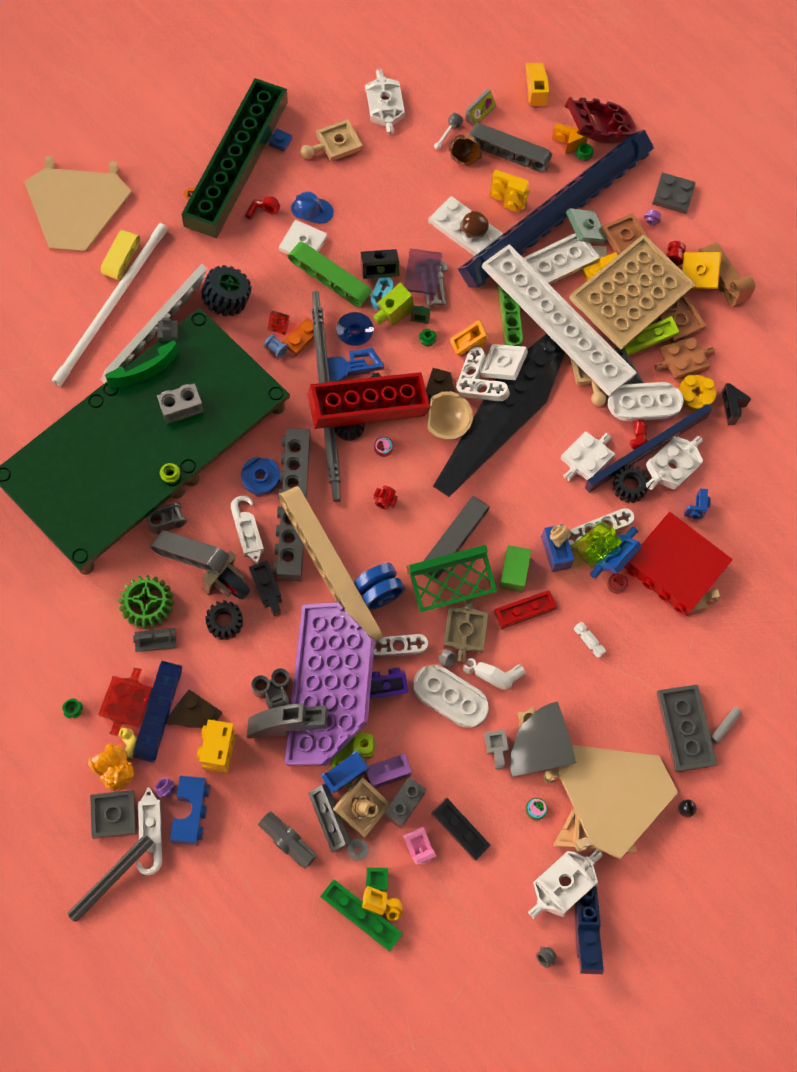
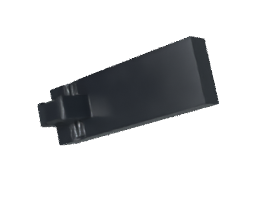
(460, 829)

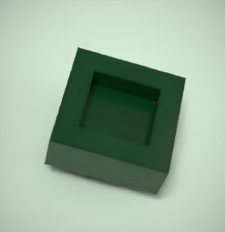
(420, 314)

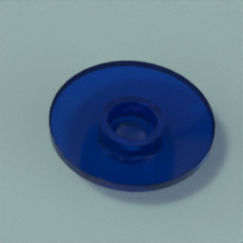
(354, 322)

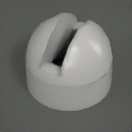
(447, 658)

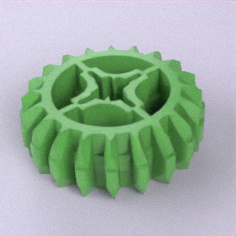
(129, 599)

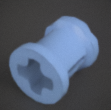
(275, 346)

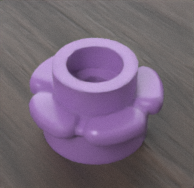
(652, 217)
(165, 787)

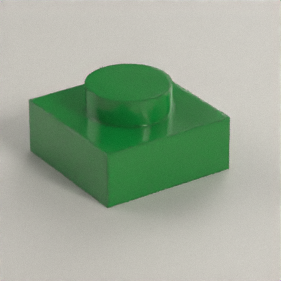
(377, 878)

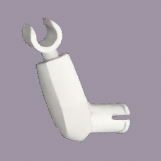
(494, 675)

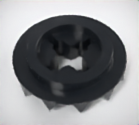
(355, 431)

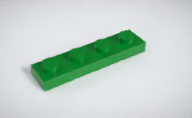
(368, 921)

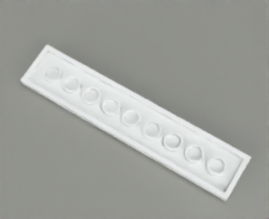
(559, 320)

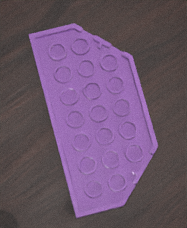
(331, 672)

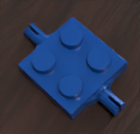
(619, 556)

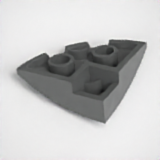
(542, 742)

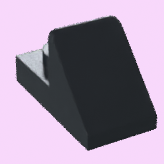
(733, 401)

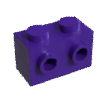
(388, 684)

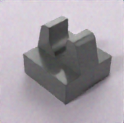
(167, 330)

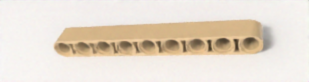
(327, 560)

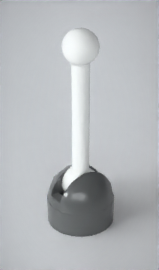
(455, 121)

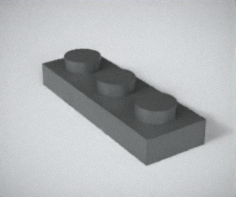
(330, 821)

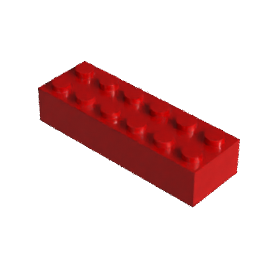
(368, 400)

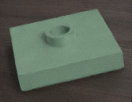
(586, 226)

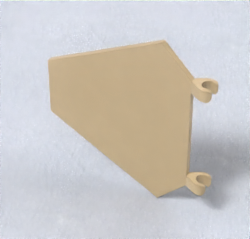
(75, 204)
(614, 795)

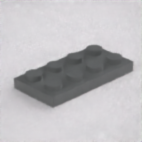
(686, 728)

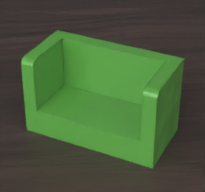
(515, 568)

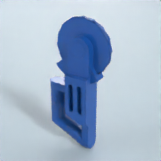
(341, 368)

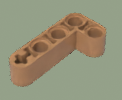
(731, 285)

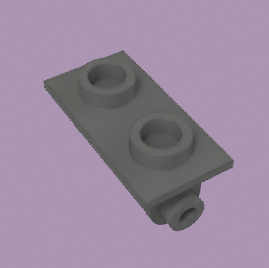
(155, 639)

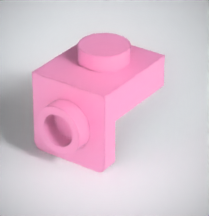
(419, 846)

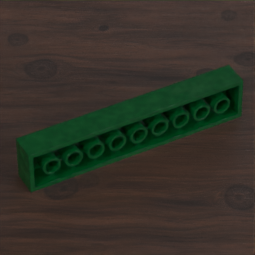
(234, 158)

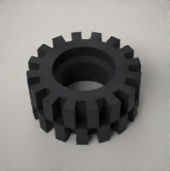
(626, 493)
(220, 608)

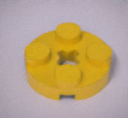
(703, 385)

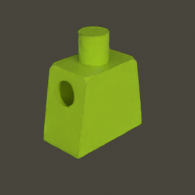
(394, 305)

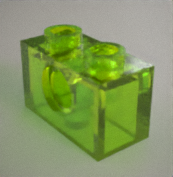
(597, 543)

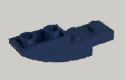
(588, 933)

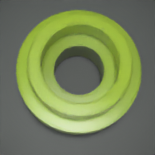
(169, 467)

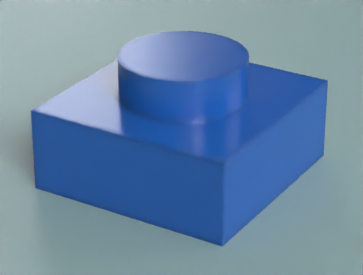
(280, 140)

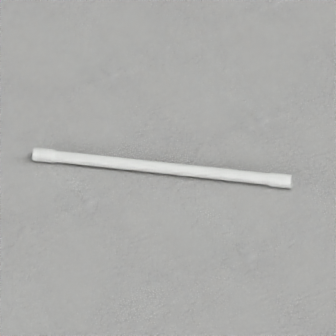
(64, 371)

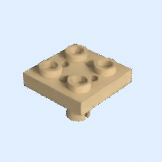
(367, 811)

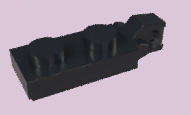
(266, 586)

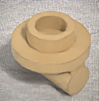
(559, 534)

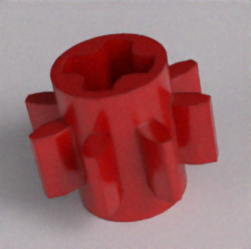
(385, 497)

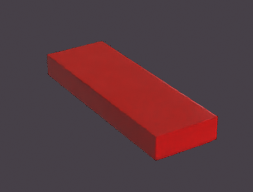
(525, 609)

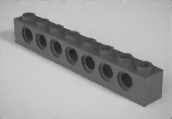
(301, 440)

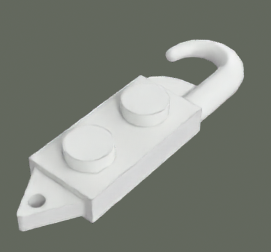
(247, 530)
(150, 824)

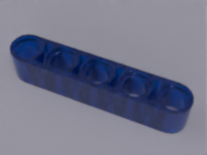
(157, 711)

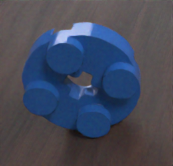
(258, 486)

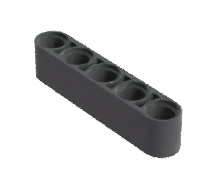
(511, 147)
(459, 530)
(190, 551)

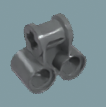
(274, 692)

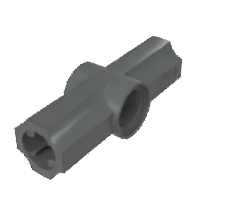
(287, 840)

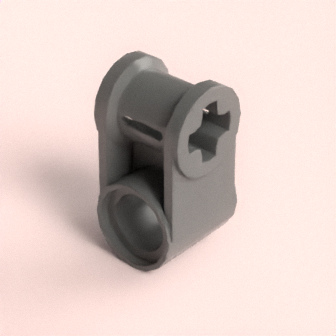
(167, 518)

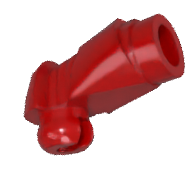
(640, 431)

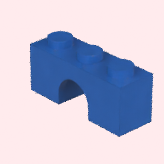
(189, 830)

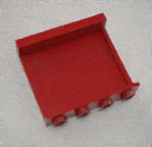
(678, 564)

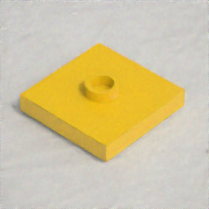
(703, 268)

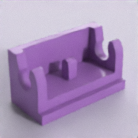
(388, 771)

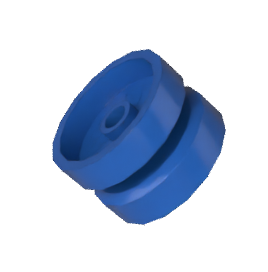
(379, 586)

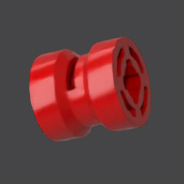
(675, 252)

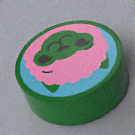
(536, 808)

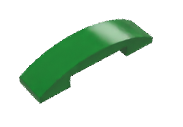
(145, 371)

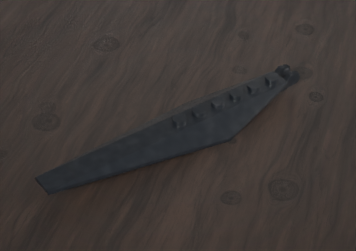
(500, 420)

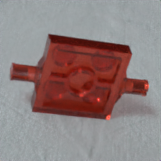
(125, 701)

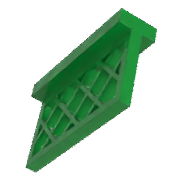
(444, 562)

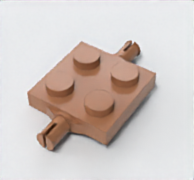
(684, 358)

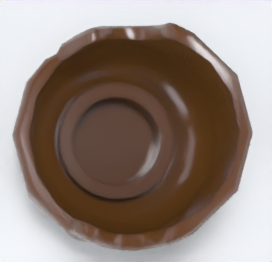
(474, 225)

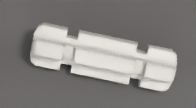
(589, 639)

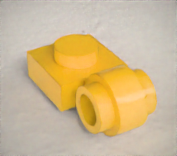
(377, 902)

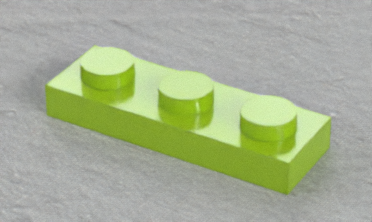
(653, 335)

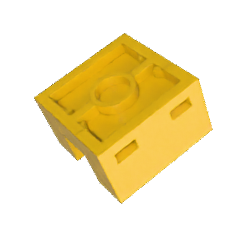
(217, 746)

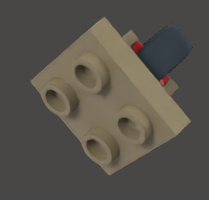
(227, 581)

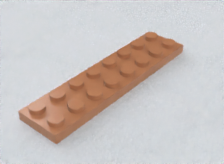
(621, 235)

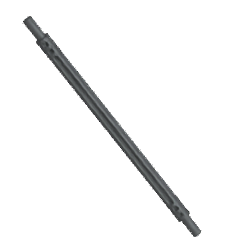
(323, 374)

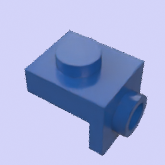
(702, 503)

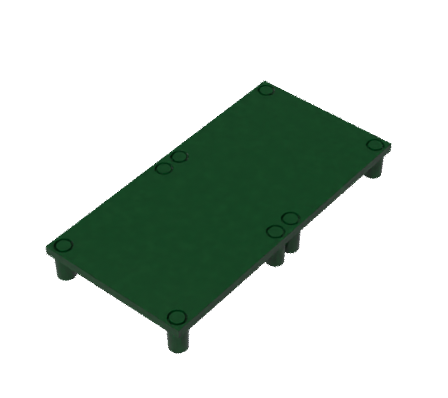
(102, 460)

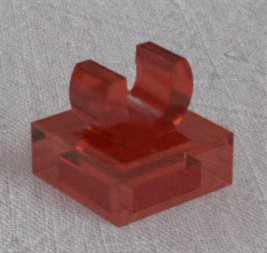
(278, 322)

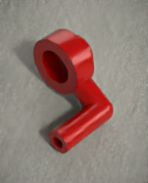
(269, 204)

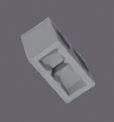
(181, 407)

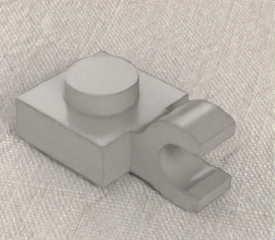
(496, 744)

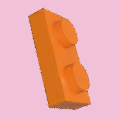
(300, 337)

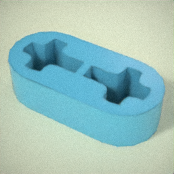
(377, 292)

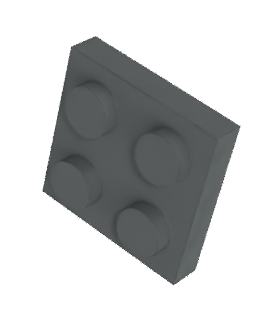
(674, 193)
(113, 814)

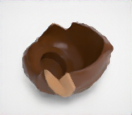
(465, 150)

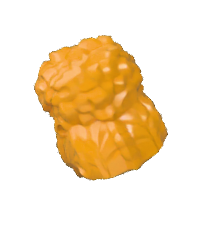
(112, 767)

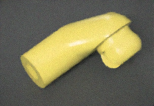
(129, 739)

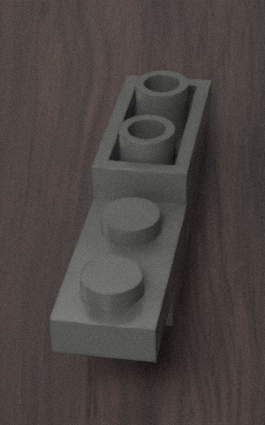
(286, 718)

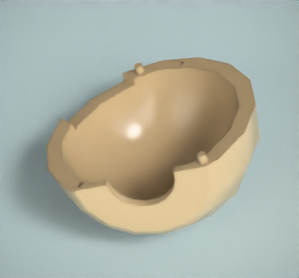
(449, 415)

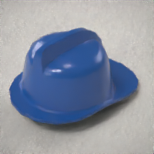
(311, 208)

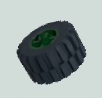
(226, 290)

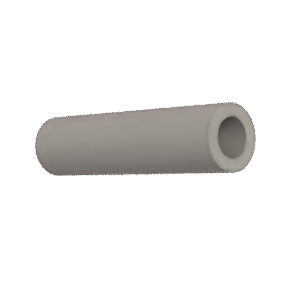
(725, 726)

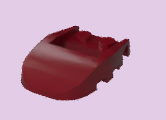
(611, 118)

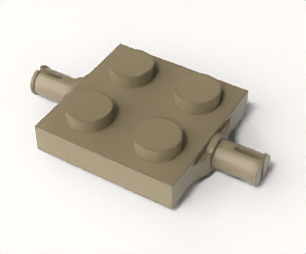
(465, 630)

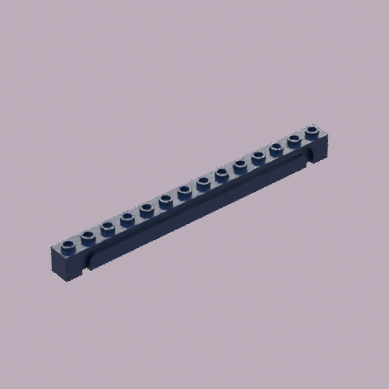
(554, 210)

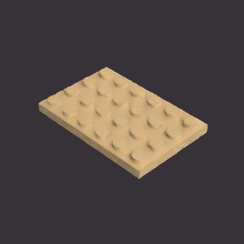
(631, 291)

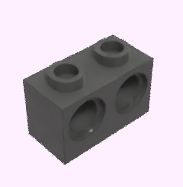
(405, 802)

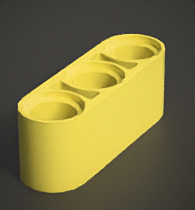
(120, 254)

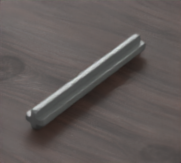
(110, 878)

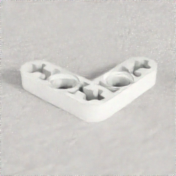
(475, 383)

